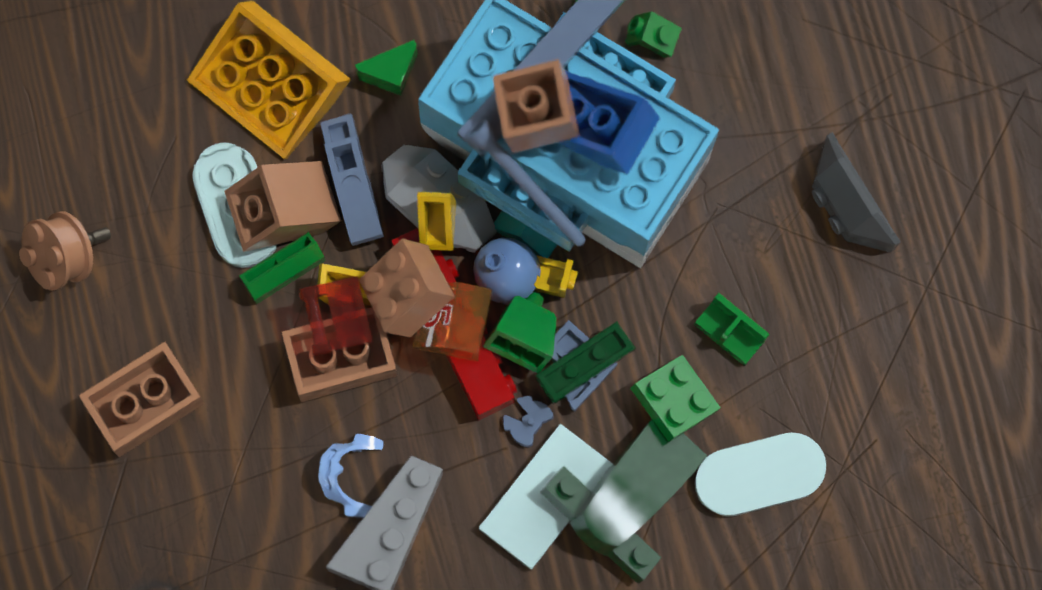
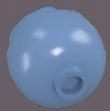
(507, 269)

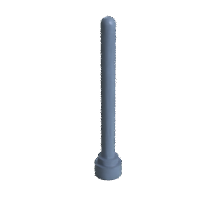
(483, 136)

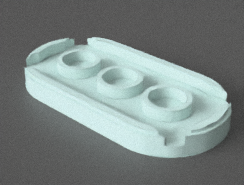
(214, 173)
(760, 474)

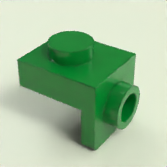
(653, 33)

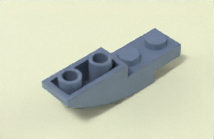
(351, 179)

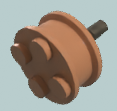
(59, 249)

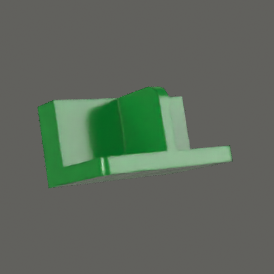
(731, 329)

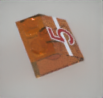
(459, 325)

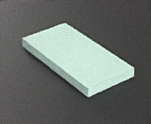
(525, 519)

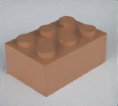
(339, 369)
(141, 399)

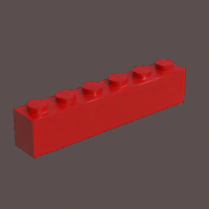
(481, 379)

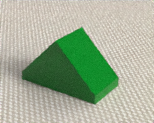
(389, 69)

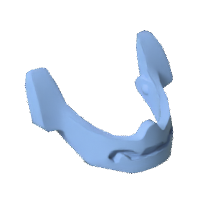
(331, 468)

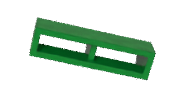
(282, 268)

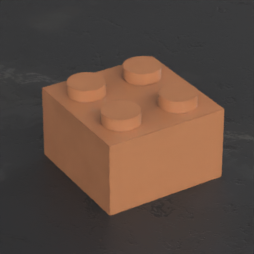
(535, 106)
(406, 288)

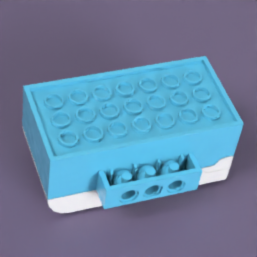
(606, 205)

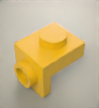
(555, 277)

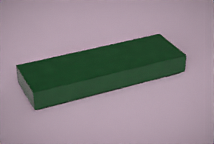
(585, 362)

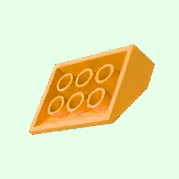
(267, 78)

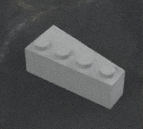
(387, 532)

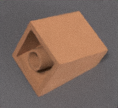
(282, 204)

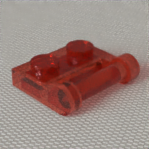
(346, 311)

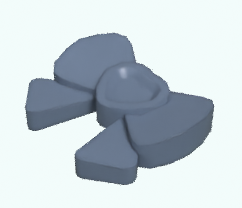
(524, 431)

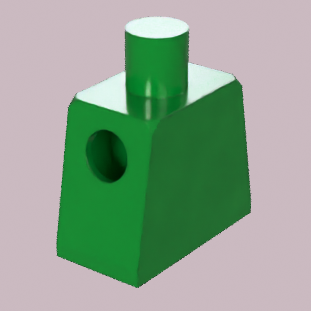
(524, 333)

